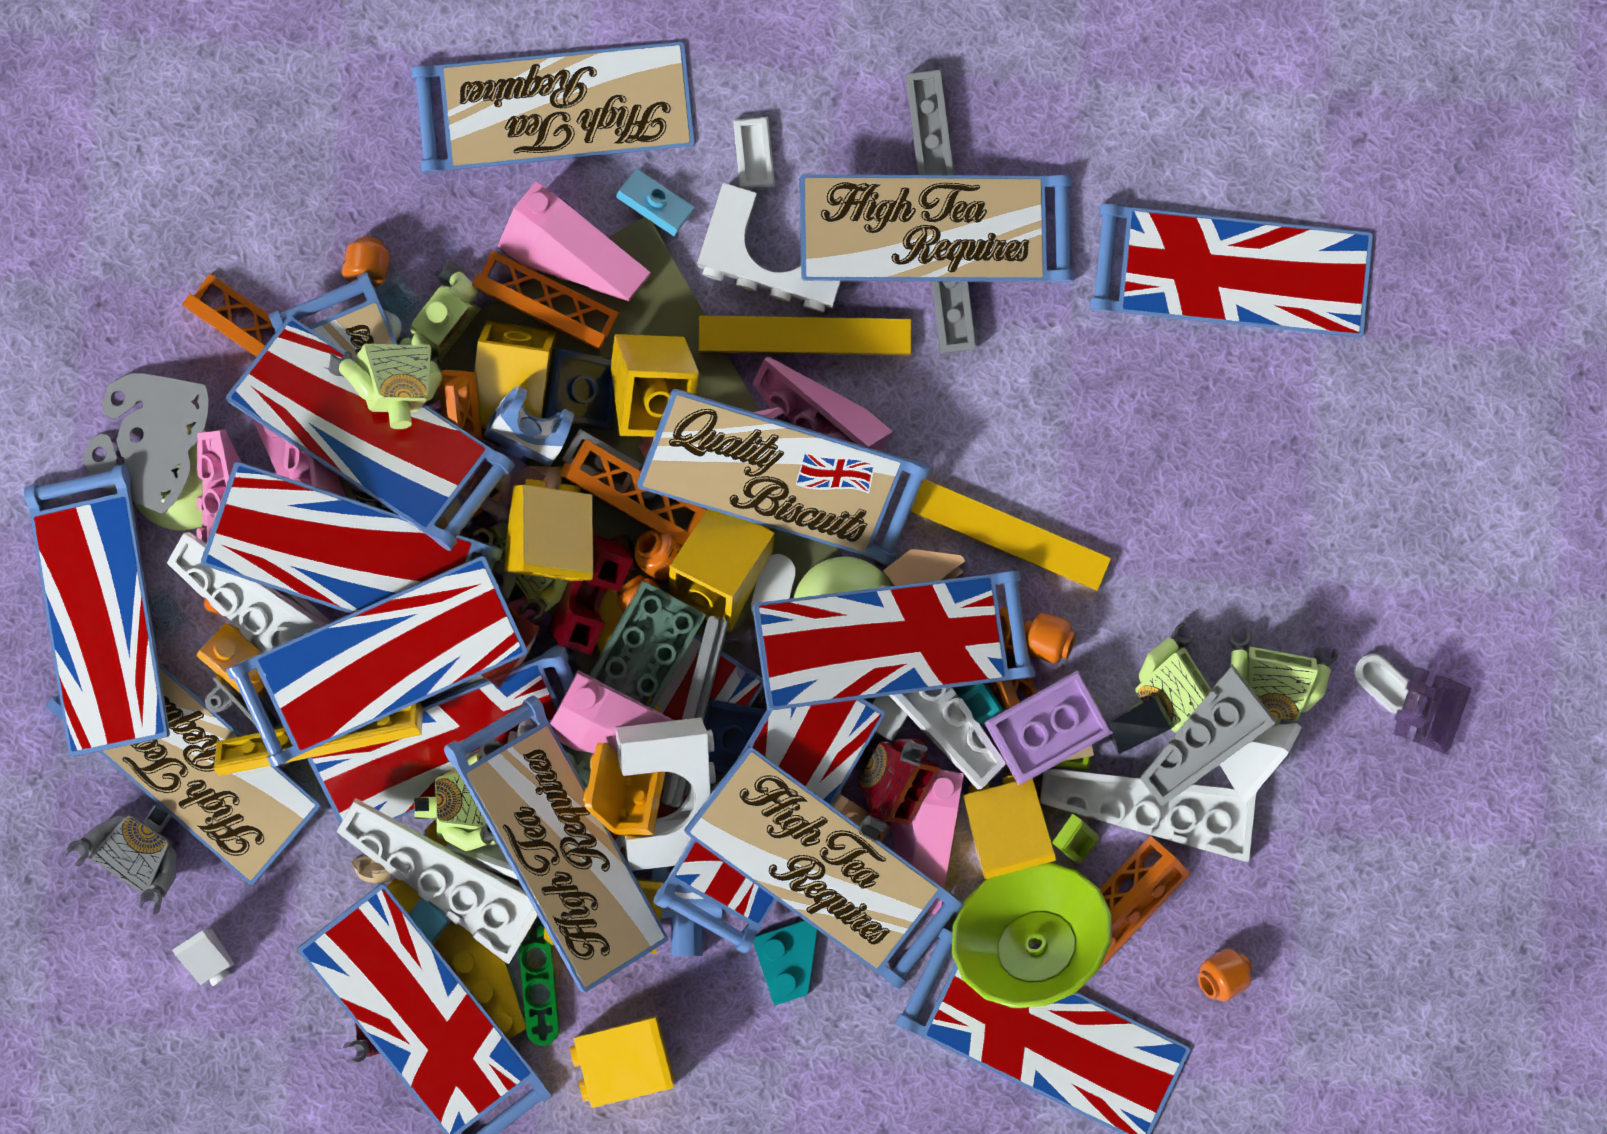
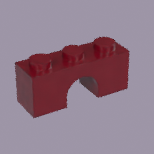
(578, 616)

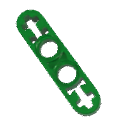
(542, 975)

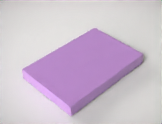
(1048, 727)

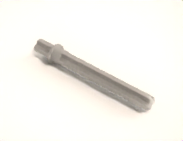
(698, 696)

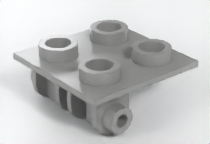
(225, 697)

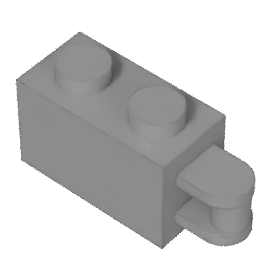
(593, 464)

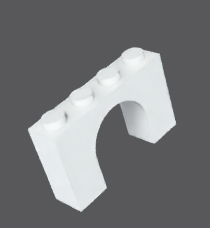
(727, 255)
(674, 748)

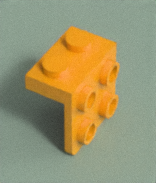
(228, 648)
(622, 802)

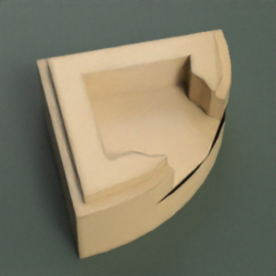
(370, 870)

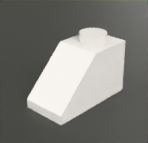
(205, 957)

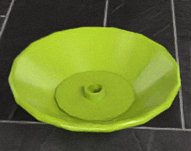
(1026, 909)

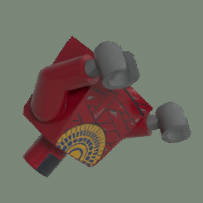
(894, 783)

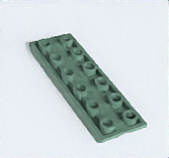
(642, 652)

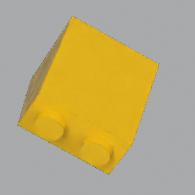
(512, 357)
(643, 377)
(550, 532)
(720, 565)
(1008, 827)
(622, 1062)

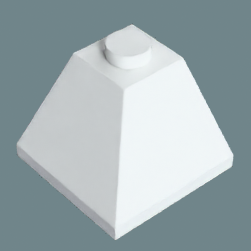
(1259, 758)

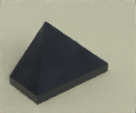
(1139, 724)

